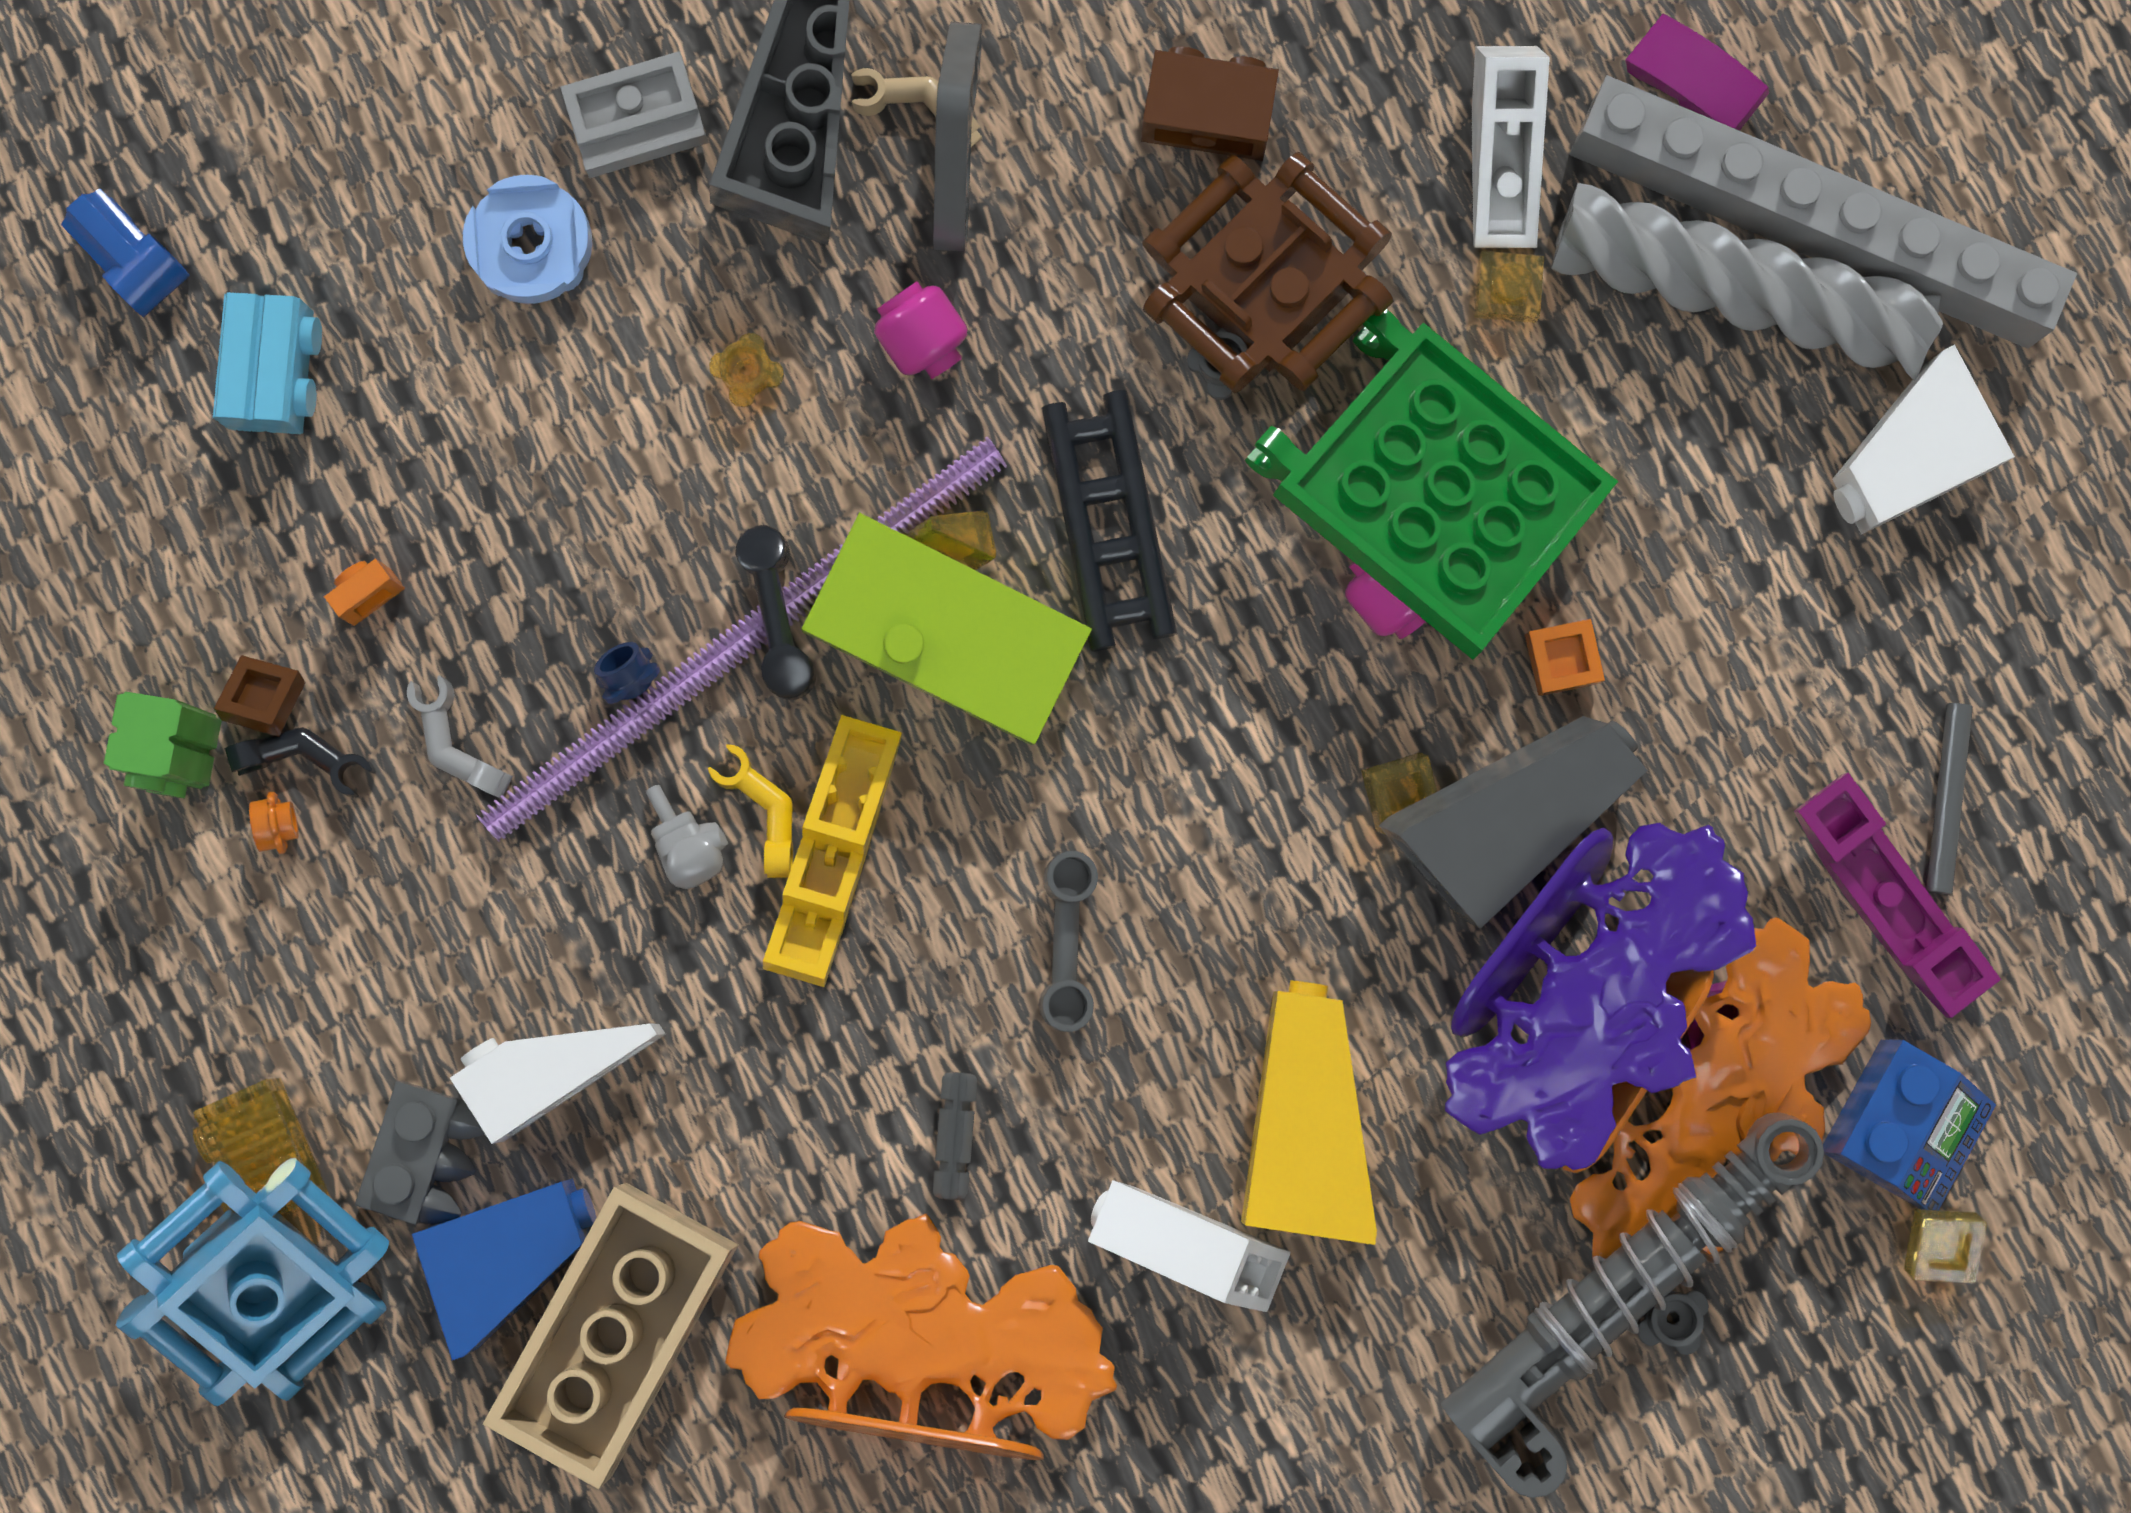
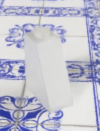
(1922, 446)
(1187, 1247)

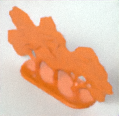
(1741, 1075)
(914, 1327)

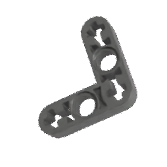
(953, 135)

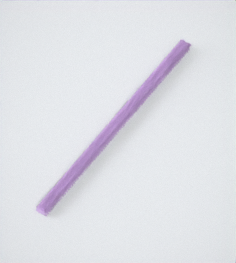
(717, 658)

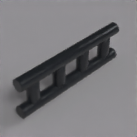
(1091, 555)

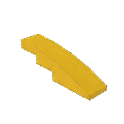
(832, 851)

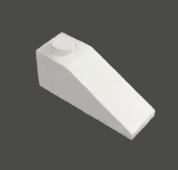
(1508, 144)
(527, 1078)

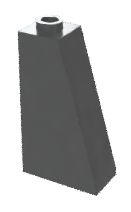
(1514, 817)

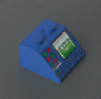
(1909, 1124)

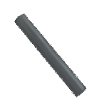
(1949, 798)

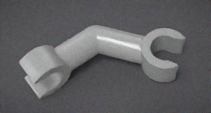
(439, 742)

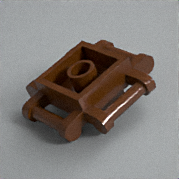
(1268, 274)

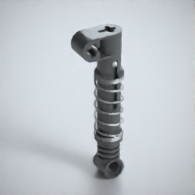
(1616, 1294)

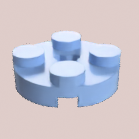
(500, 216)

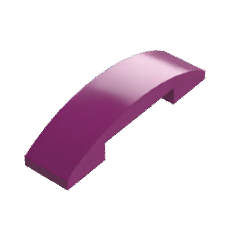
(1891, 898)

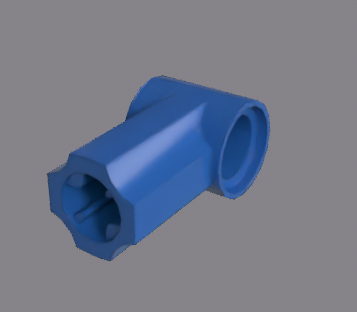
(131, 260)

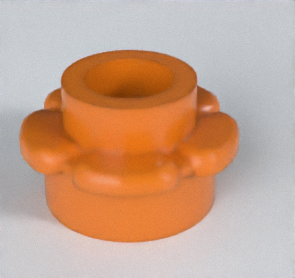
(273, 823)

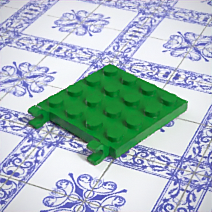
(1439, 484)

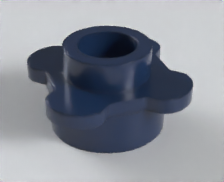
(625, 672)

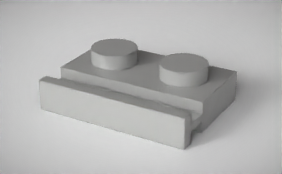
(634, 114)

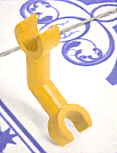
(779, 806)

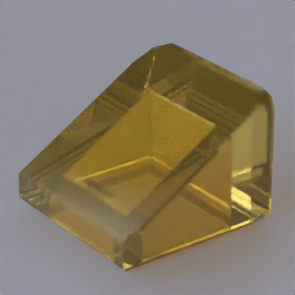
(960, 536)

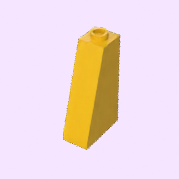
(1307, 1130)

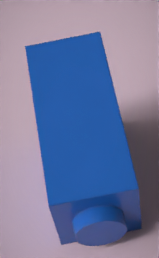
(499, 1258)

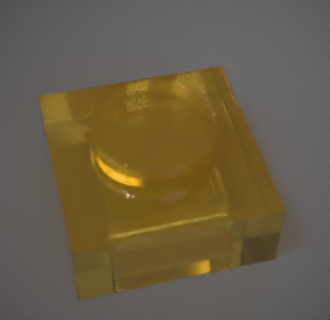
(1509, 287)
(1398, 785)
(1945, 1246)

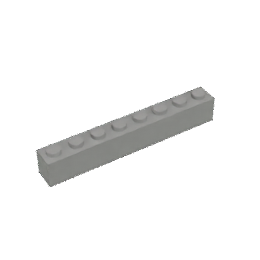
(1821, 212)

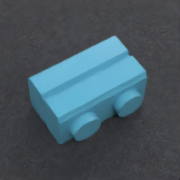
(266, 363)

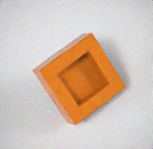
(363, 590)
(1564, 657)

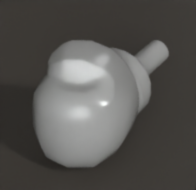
(686, 849)

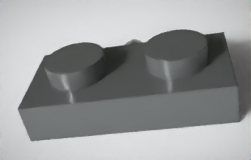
(415, 1153)

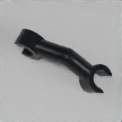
(259, 753)

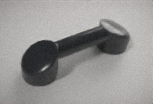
(784, 668)

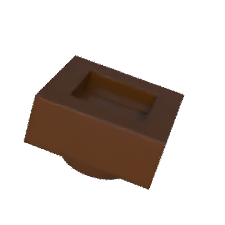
(259, 695)

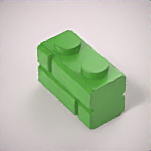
(162, 744)

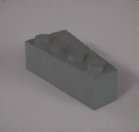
(786, 122)

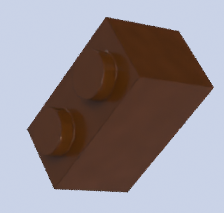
(1209, 103)

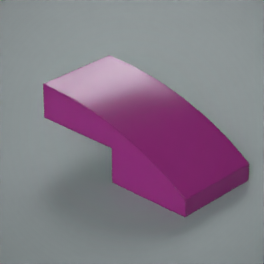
(1696, 73)

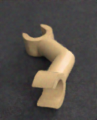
(899, 91)

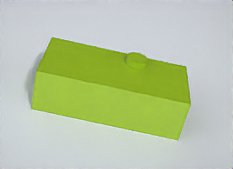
(946, 629)

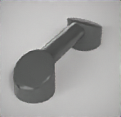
(1063, 881)

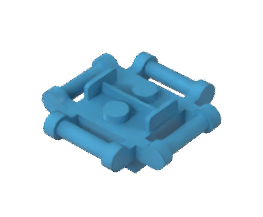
(252, 1284)

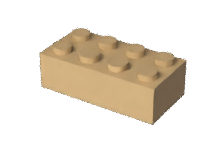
(610, 1335)

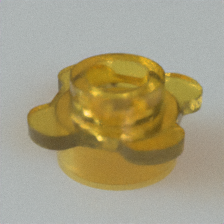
(751, 352)

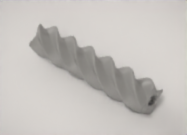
(1748, 280)

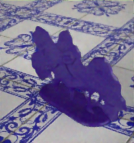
(1603, 1010)

